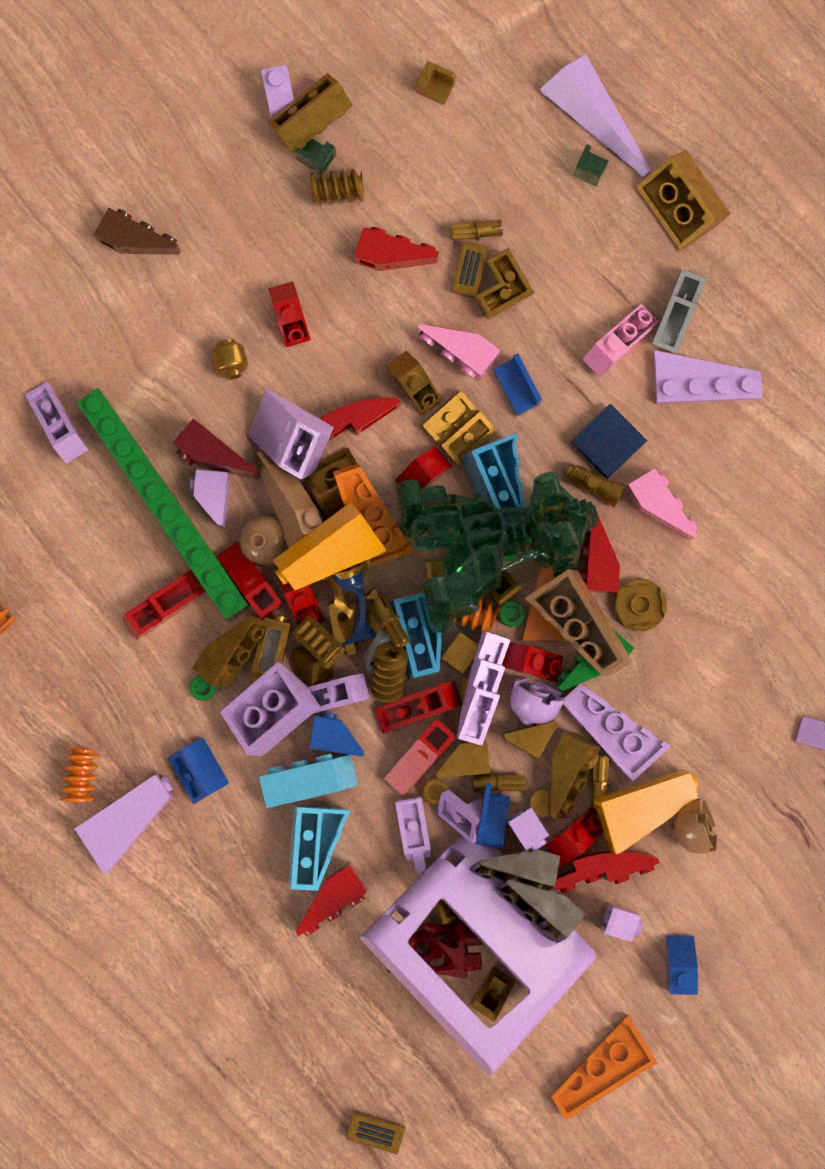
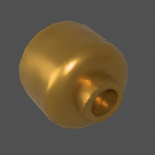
(229, 359)

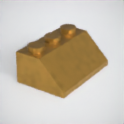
(683, 199)

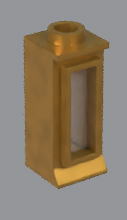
(271, 646)

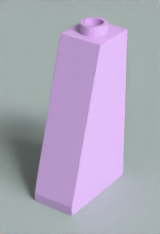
(119, 825)

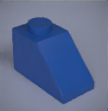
(333, 736)
(681, 965)

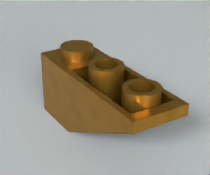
(228, 653)
(570, 767)

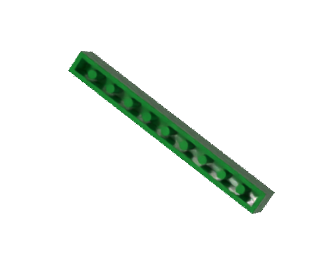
(163, 504)

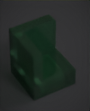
(316, 155)
(590, 167)

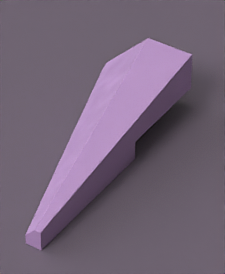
(584, 98)

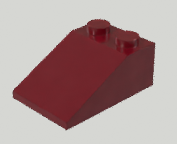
(207, 451)

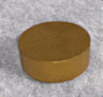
(432, 790)
(541, 802)

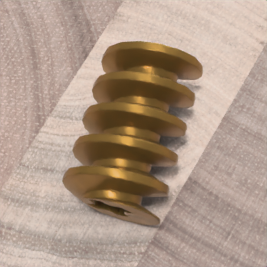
(337, 187)
(389, 672)

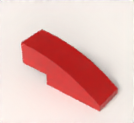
(359, 415)
(163, 604)

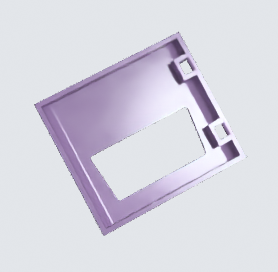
(539, 964)

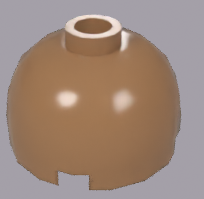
(262, 540)
(694, 828)

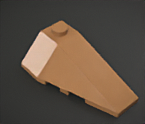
(292, 503)

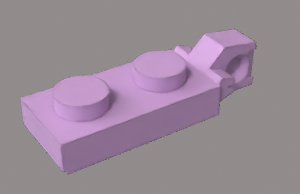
(413, 831)

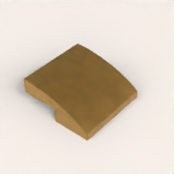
(458, 427)

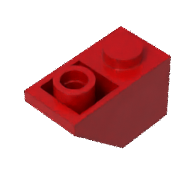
(289, 314)
(302, 602)
(532, 661)
(576, 837)

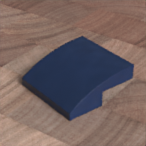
(608, 441)

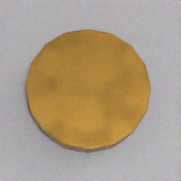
(640, 605)

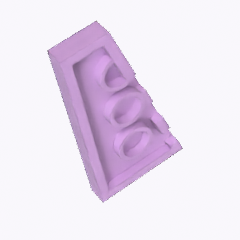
(696, 380)
(620, 738)

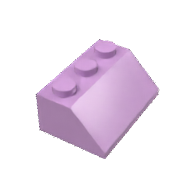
(269, 710)

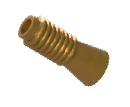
(593, 483)

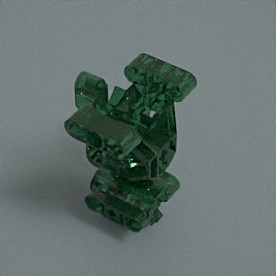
(480, 540)

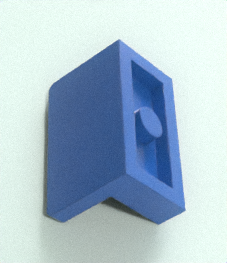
(517, 385)
(198, 770)
(493, 819)

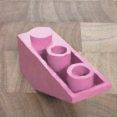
(620, 340)
(465, 348)
(656, 501)

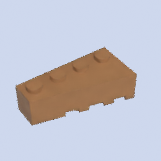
(580, 621)

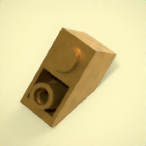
(414, 382)

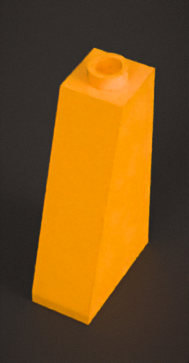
(328, 549)
(643, 807)

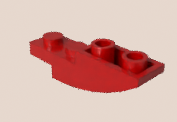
(614, 866)

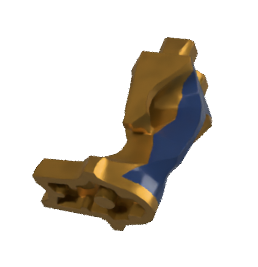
(359, 623)

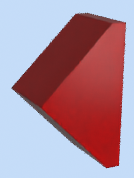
(425, 468)

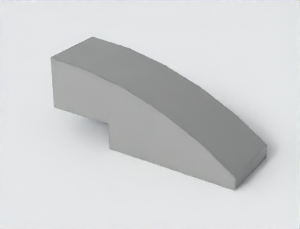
(679, 310)

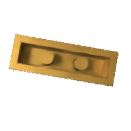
(310, 113)

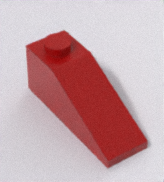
(418, 706)

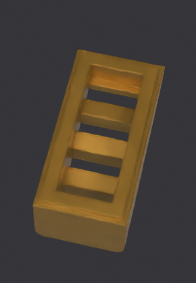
(318, 641)

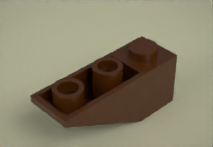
(130, 237)

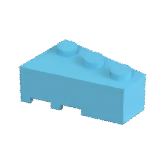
(307, 780)
(312, 844)

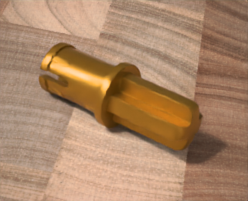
(476, 230)
(390, 622)
(600, 779)
(500, 782)

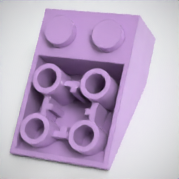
(289, 435)

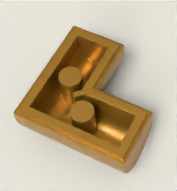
(510, 287)

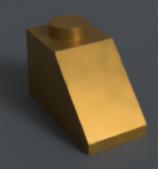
(466, 760)

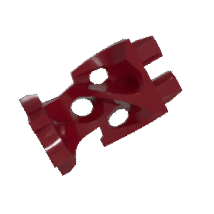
(449, 955)

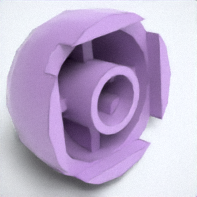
(535, 702)

